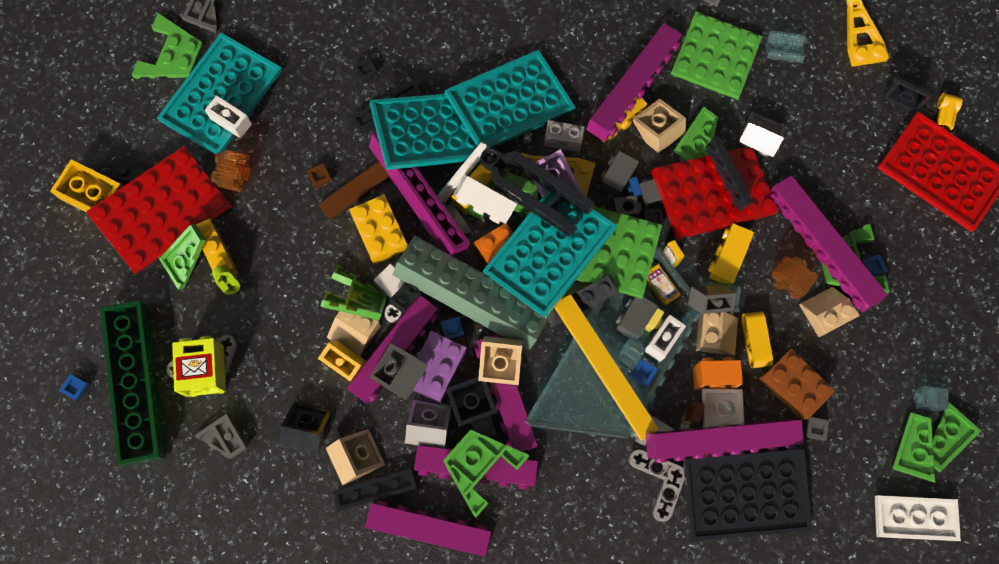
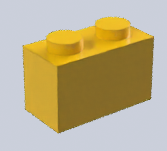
(342, 360)

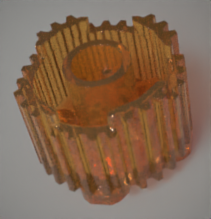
(231, 170)
(794, 277)

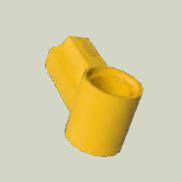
(948, 108)

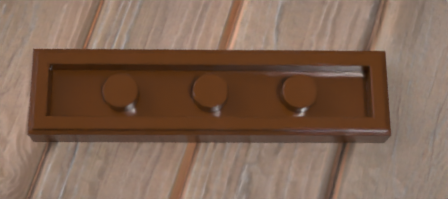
(354, 191)

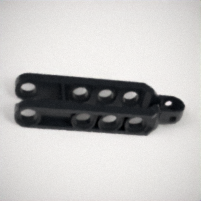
(500, 165)

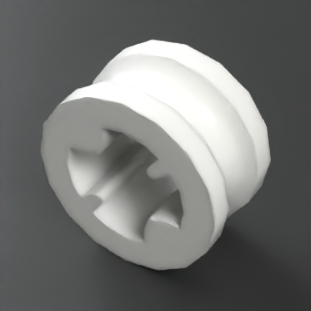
(391, 319)

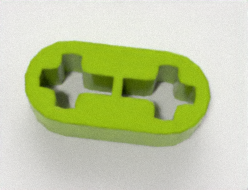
(228, 278)

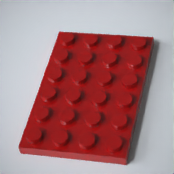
(943, 171)
(701, 203)
(157, 208)

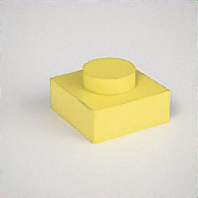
(655, 321)

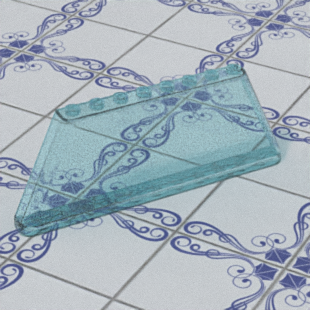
(575, 393)

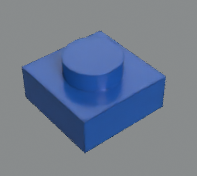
(633, 188)
(875, 265)
(452, 328)
(643, 372)
(74, 387)

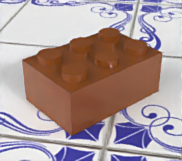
(797, 385)

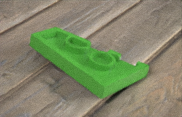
(697, 136)
(182, 255)
(951, 436)
(916, 449)

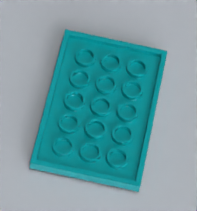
(226, 72)
(510, 100)
(420, 131)
(542, 262)

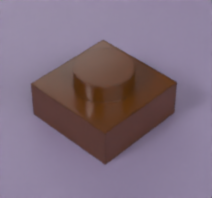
(319, 176)
(694, 413)

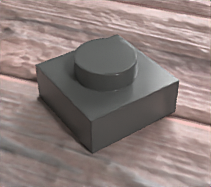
(816, 428)

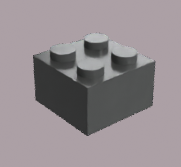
(398, 371)

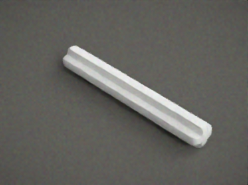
(466, 168)

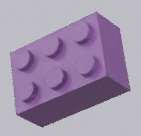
(443, 362)

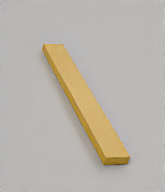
(605, 367)

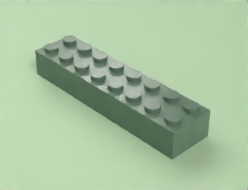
(468, 292)

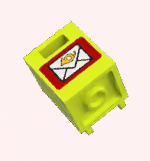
(199, 366)

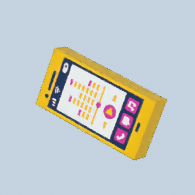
(673, 253)
(662, 286)

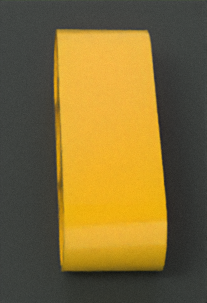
(757, 339)

